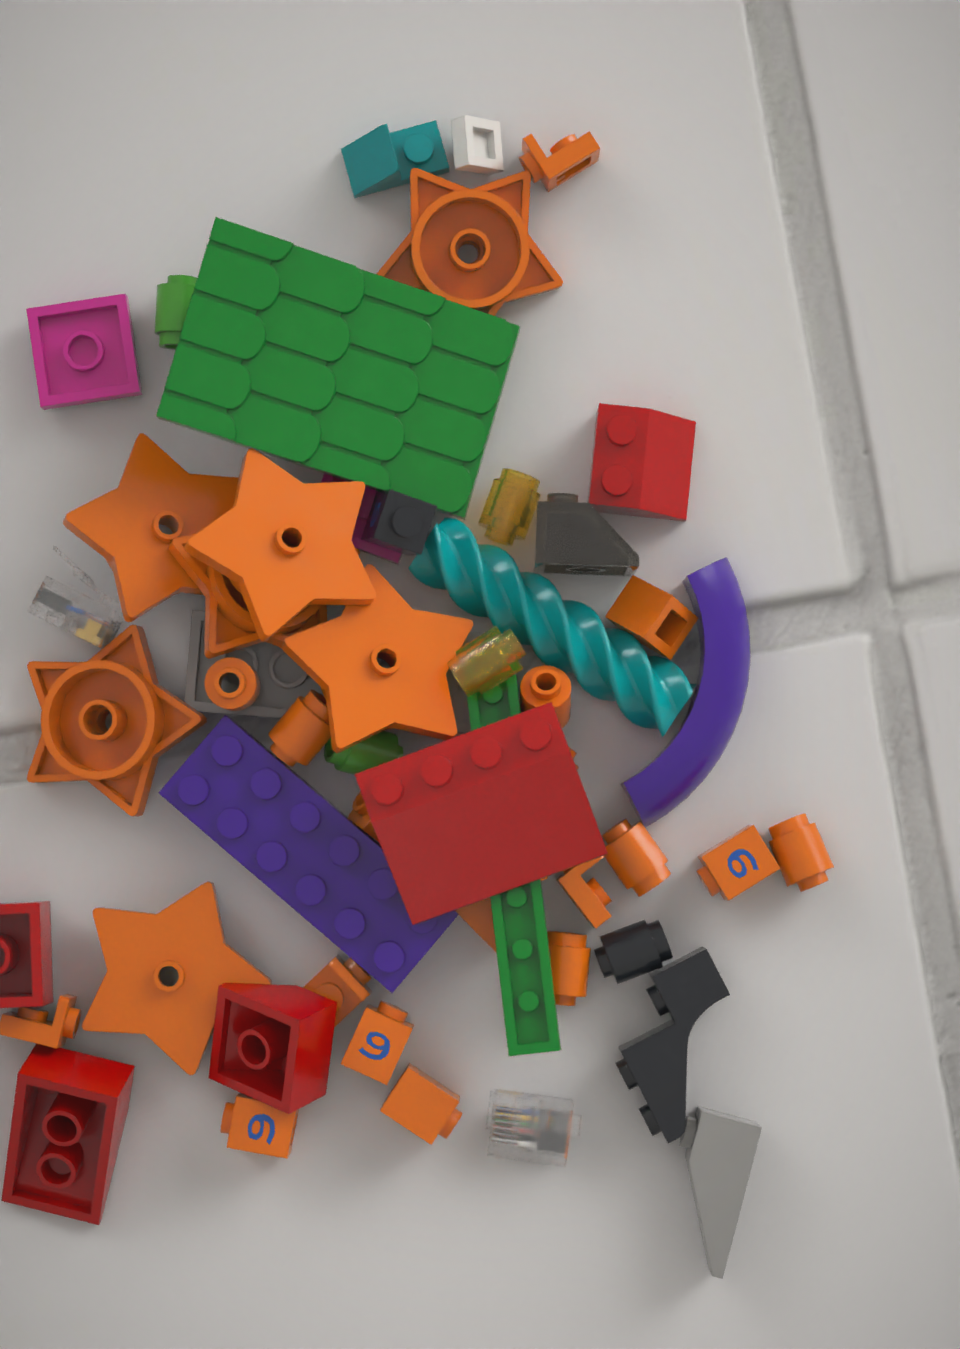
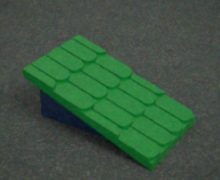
(338, 369)

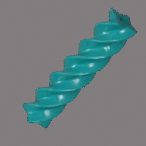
(561, 632)

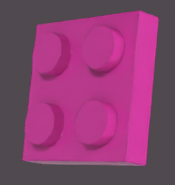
(84, 351)

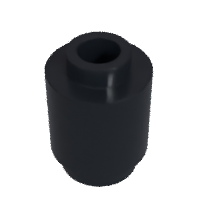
(633, 951)

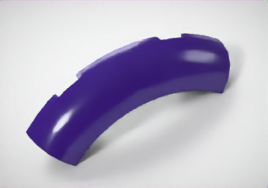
(715, 702)

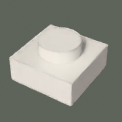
(477, 145)

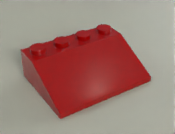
(481, 813)

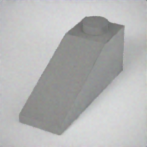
(719, 1168)

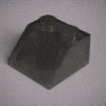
(578, 540)

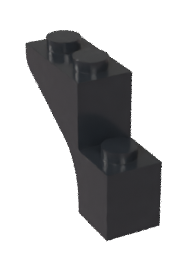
(659, 1057)

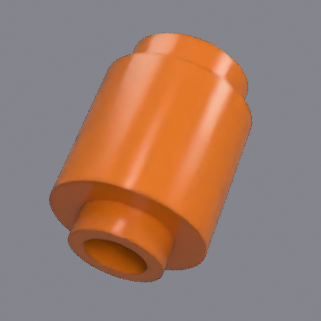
(547, 685)
(245, 694)
(301, 730)
(800, 852)
(635, 857)
(569, 965)

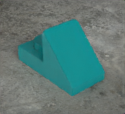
(385, 158)

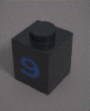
(399, 522)

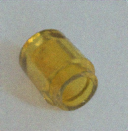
(509, 507)
(487, 661)

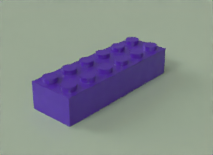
(302, 850)

